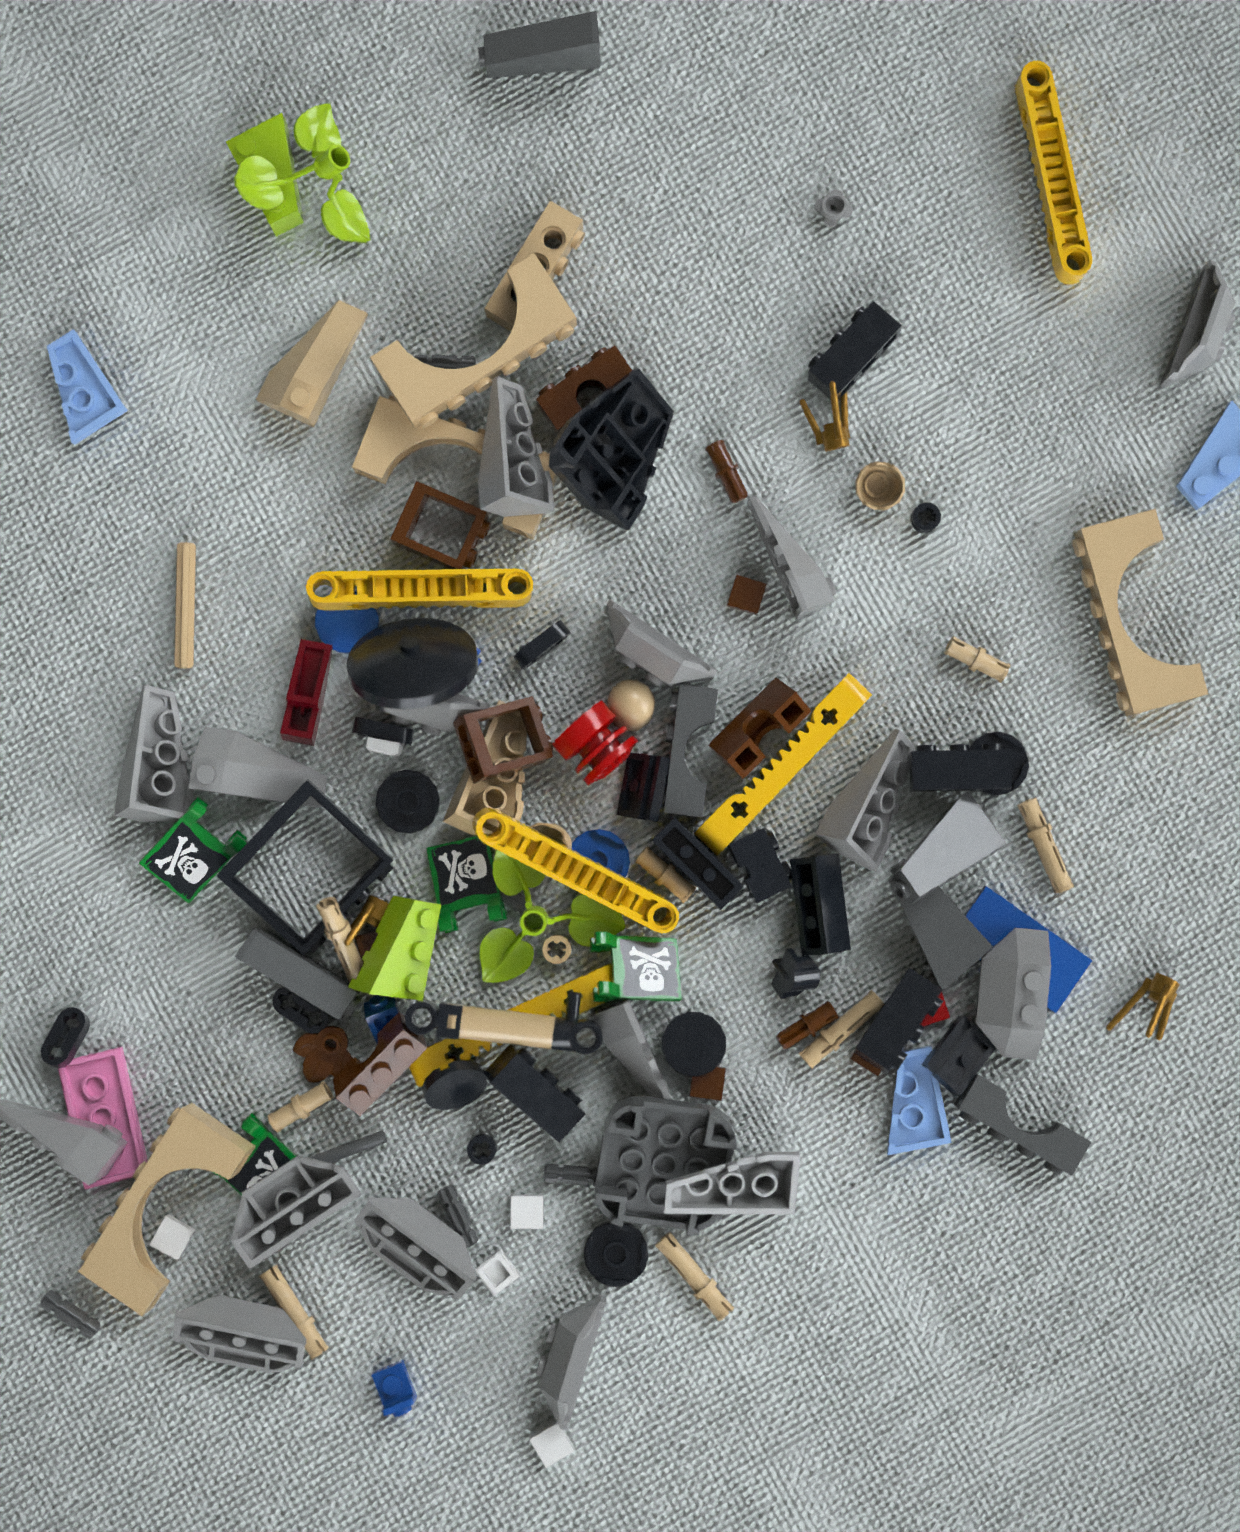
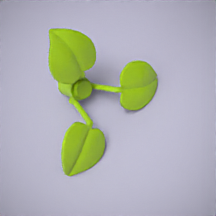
(315, 133)
(507, 955)

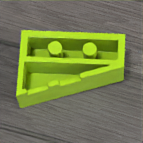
(273, 143)
(401, 950)

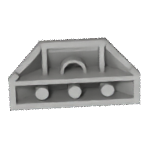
(1202, 327)
(653, 652)
(438, 716)
(1015, 992)
(289, 1205)
(417, 1245)
(241, 1334)
(568, 1357)

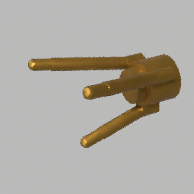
(835, 434)
(370, 913)
(1162, 992)

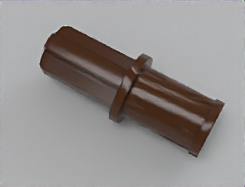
(726, 471)
(807, 1025)

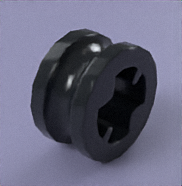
(935, 512)
(484, 1159)

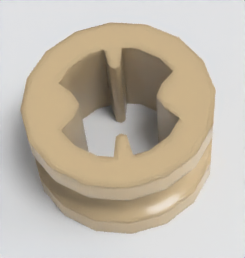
(556, 939)

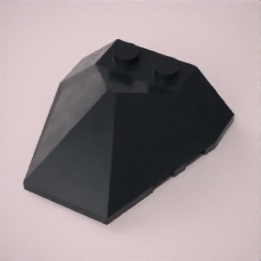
(611, 448)

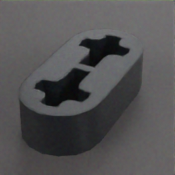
(542, 644)
(382, 731)
(295, 1015)
(64, 1037)

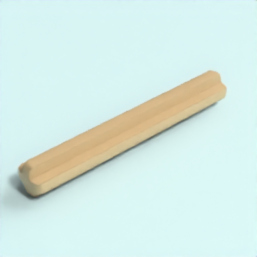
(185, 605)

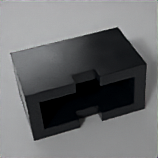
(762, 864)

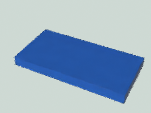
(997, 917)

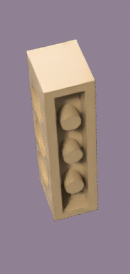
(553, 223)

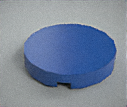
(345, 627)
(603, 848)

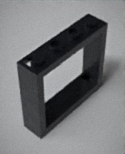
(356, 894)

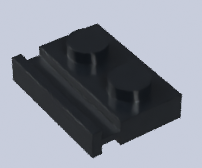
(643, 787)
(959, 1055)

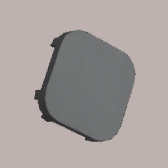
(655, 1142)

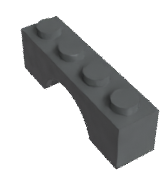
(694, 709)
(1056, 1144)

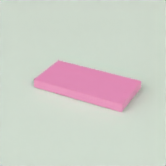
(101, 1092)

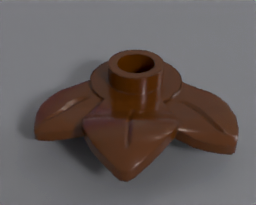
(320, 1057)

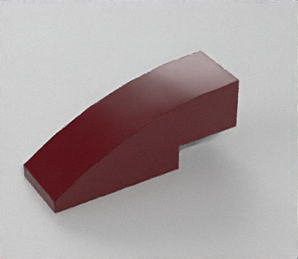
(306, 692)

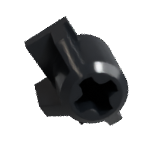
(795, 974)

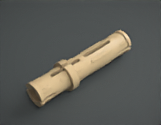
(1043, 840)
(337, 931)
(841, 1029)
(690, 1271)
(288, 1301)

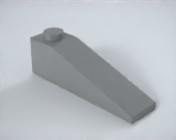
(510, 466)
(798, 574)
(154, 768)
(245, 768)
(861, 814)
(628, 1043)
(79, 1145)
(744, 1186)

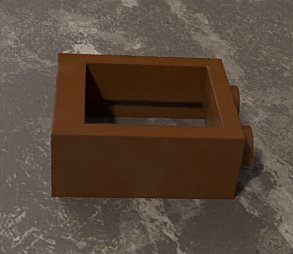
(412, 513)
(476, 750)

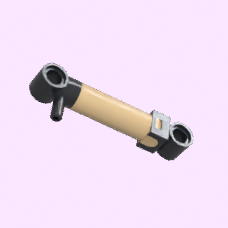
(507, 1027)

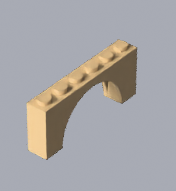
(429, 390)
(393, 438)
(1141, 680)
(119, 1256)

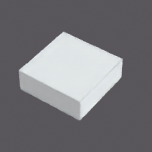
(384, 747)
(527, 1211)
(172, 1237)
(497, 1272)
(551, 1444)

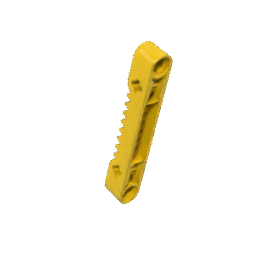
(1054, 172)
(419, 588)
(844, 702)
(575, 870)
(544, 1004)

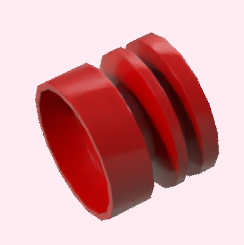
(595, 743)

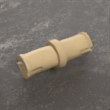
(977, 659)
(665, 874)
(300, 1106)

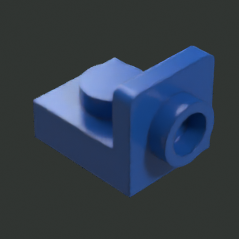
(379, 1012)
(395, 1389)

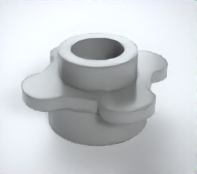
(835, 199)

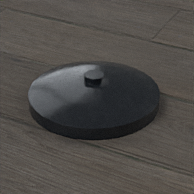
(412, 663)

